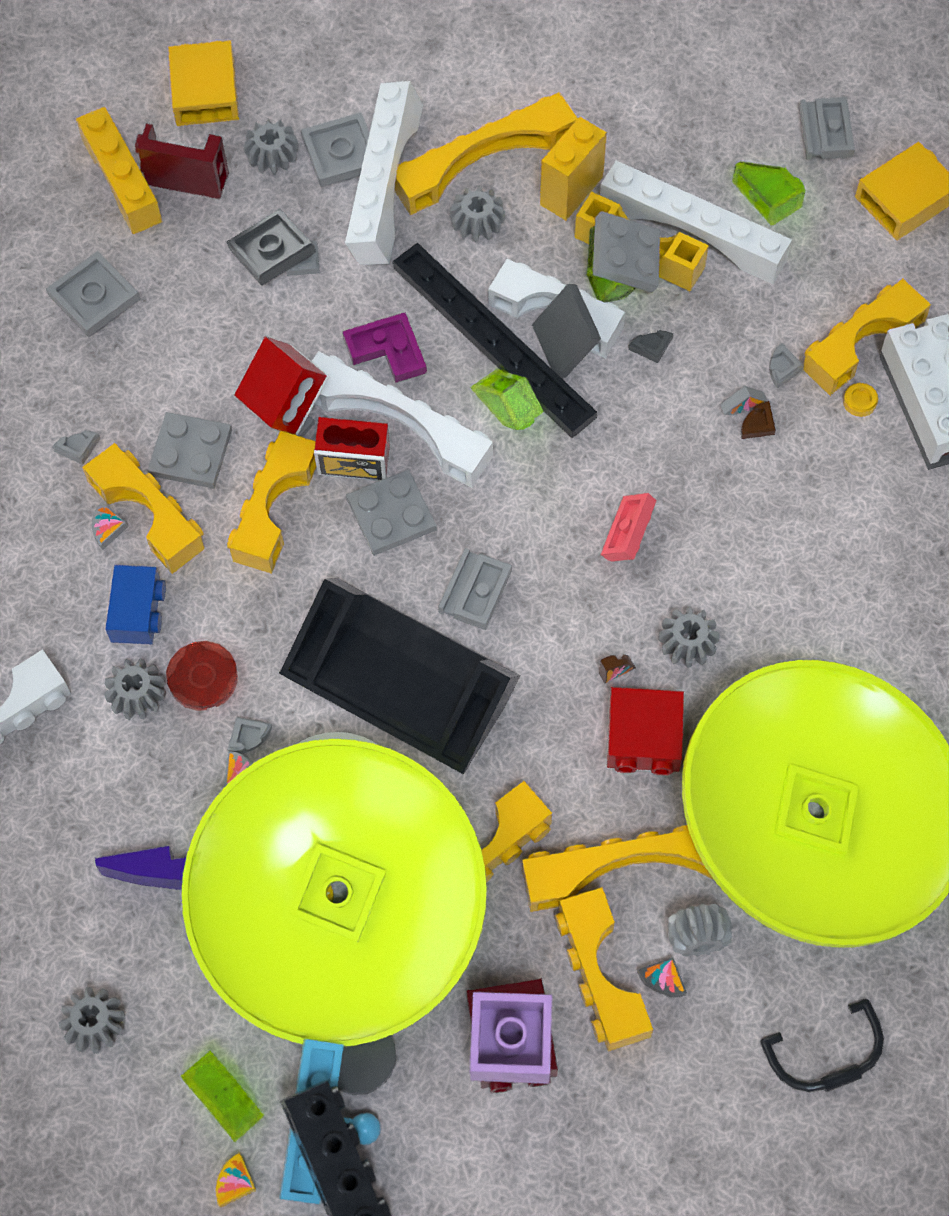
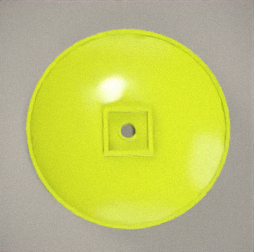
(859, 753)
(263, 877)

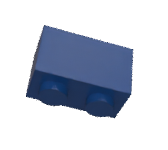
(134, 604)

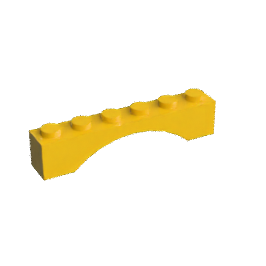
(425, 178)
(565, 874)

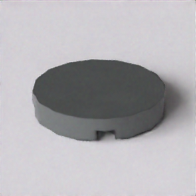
(366, 1066)

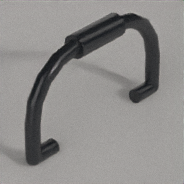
(837, 1078)

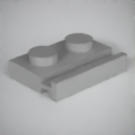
(827, 128)
(475, 589)

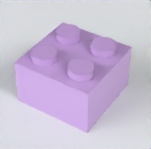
(511, 1037)

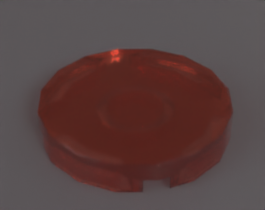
(202, 675)

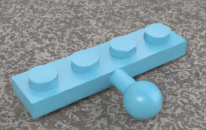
(318, 1063)

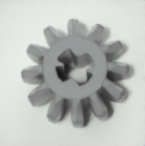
(271, 146)
(477, 213)
(683, 647)
(131, 700)
(700, 930)
(106, 1014)

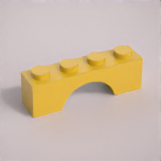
(120, 170)
(680, 256)
(835, 360)
(288, 465)
(118, 479)
(520, 819)
(618, 1013)

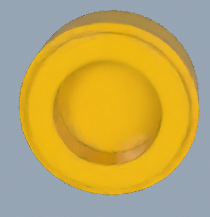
(860, 399)

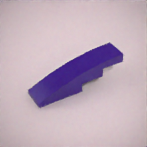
(145, 867)

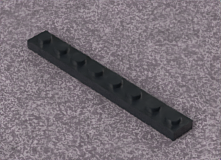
(494, 338)

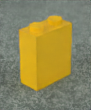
(203, 83)
(572, 168)
(905, 190)

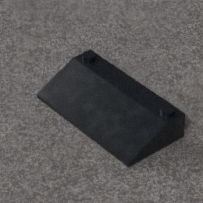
(398, 674)

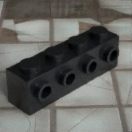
(331, 1152)

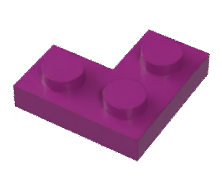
(387, 338)

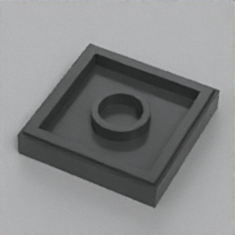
(271, 246)
(566, 331)

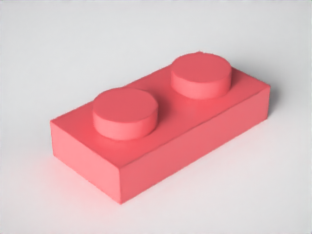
(628, 527)

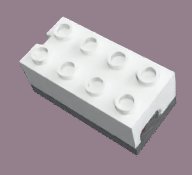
(920, 378)

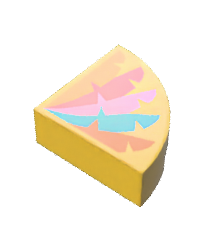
(233, 1181)

